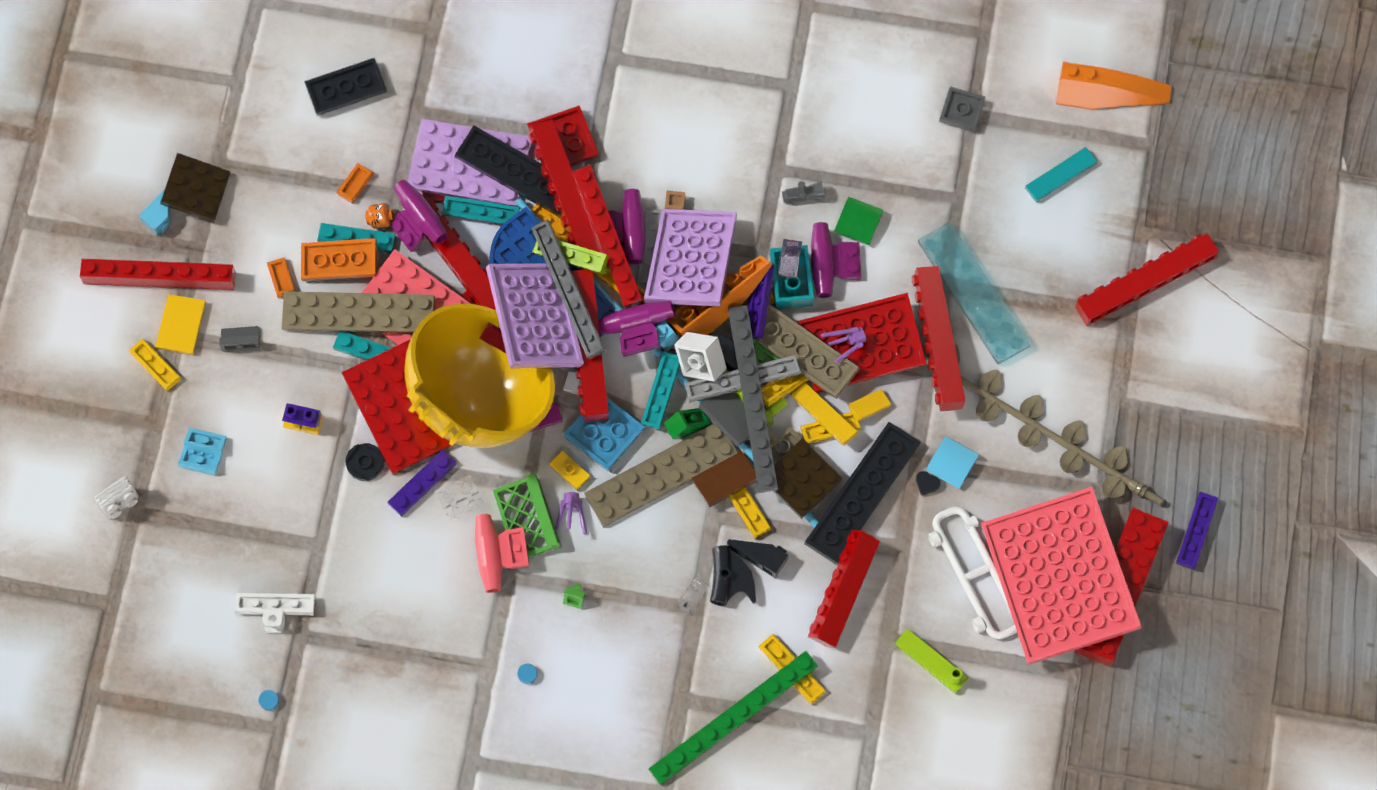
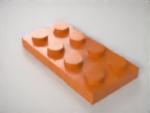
(338, 259)

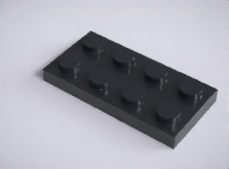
(345, 86)

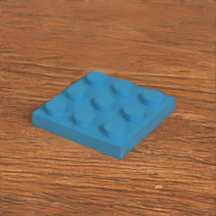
(605, 439)

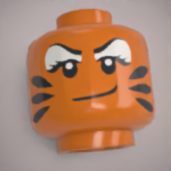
(379, 215)

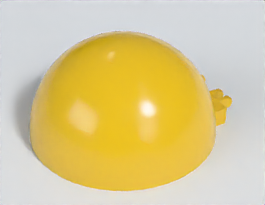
(467, 385)

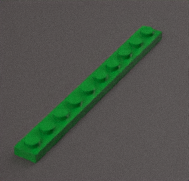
(733, 717)

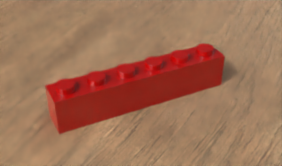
(843, 588)

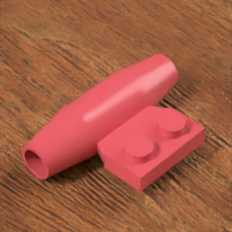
(498, 551)

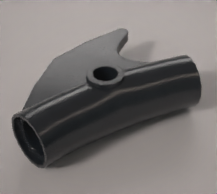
(738, 577)

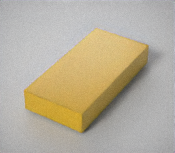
(869, 405)

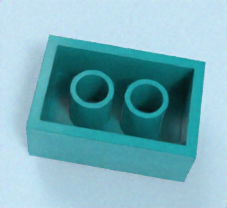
(792, 291)

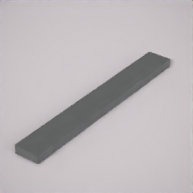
(568, 289)

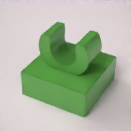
(574, 596)

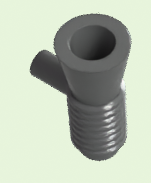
(803, 192)

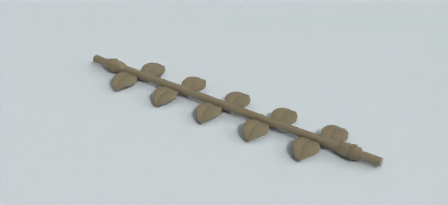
(1072, 435)

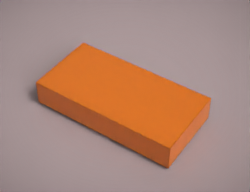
(355, 183)
(280, 276)

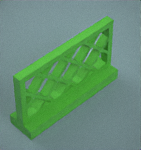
(540, 507)

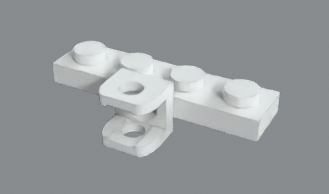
(274, 607)

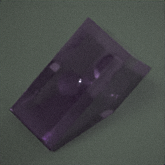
(790, 258)

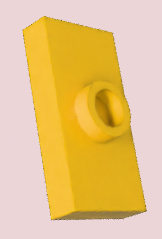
(569, 470)

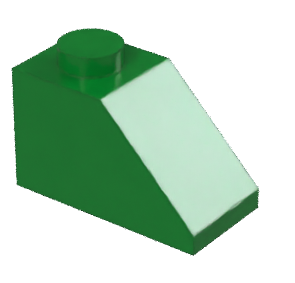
(686, 423)

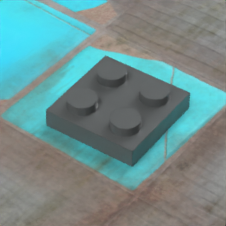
(962, 109)

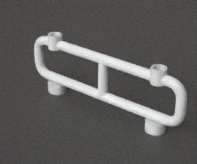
(939, 538)

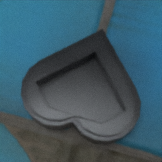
(927, 483)

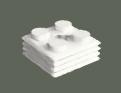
(116, 498)

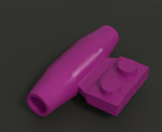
(416, 218)
(631, 226)
(832, 260)
(637, 326)

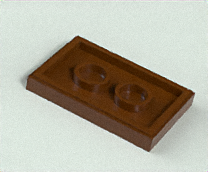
(725, 479)

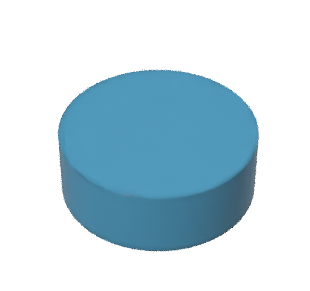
(527, 674)
(268, 700)

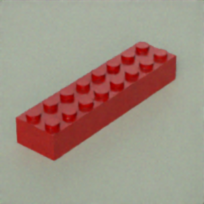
(1135, 555)

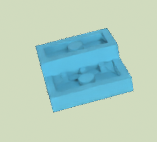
(202, 451)
(952, 462)

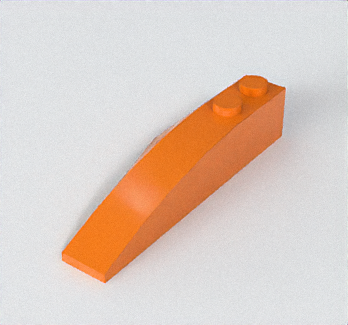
(1102, 87)
(736, 290)

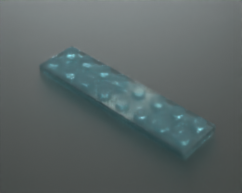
(974, 293)

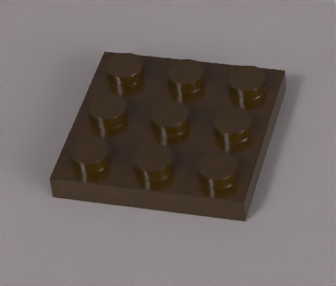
(195, 187)
(804, 478)

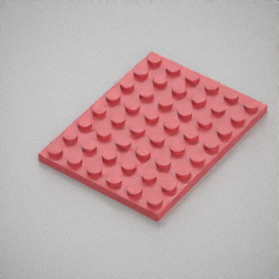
(1060, 575)

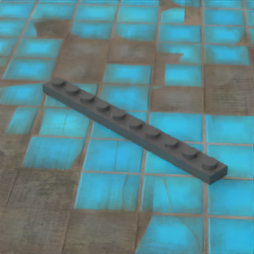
(753, 399)

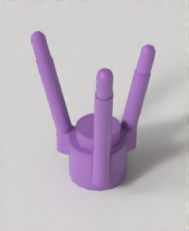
(856, 336)
(571, 503)

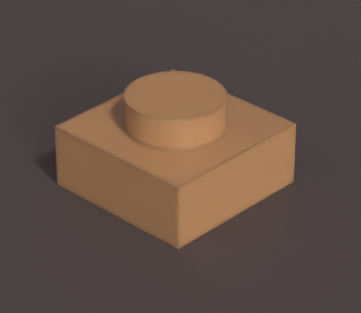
(674, 200)

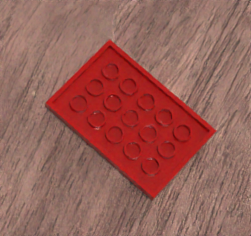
(890, 336)
(383, 401)

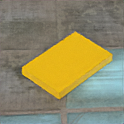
(180, 324)

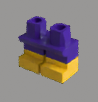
(299, 416)

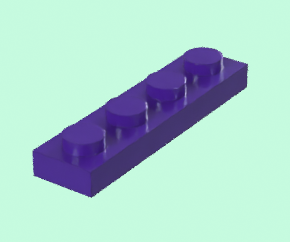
(759, 304)
(421, 483)
(1197, 530)

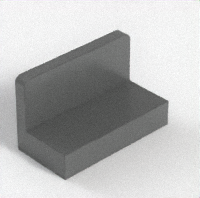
(240, 338)

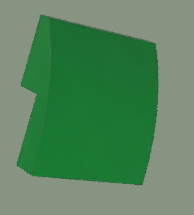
(858, 220)

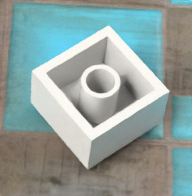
(700, 356)

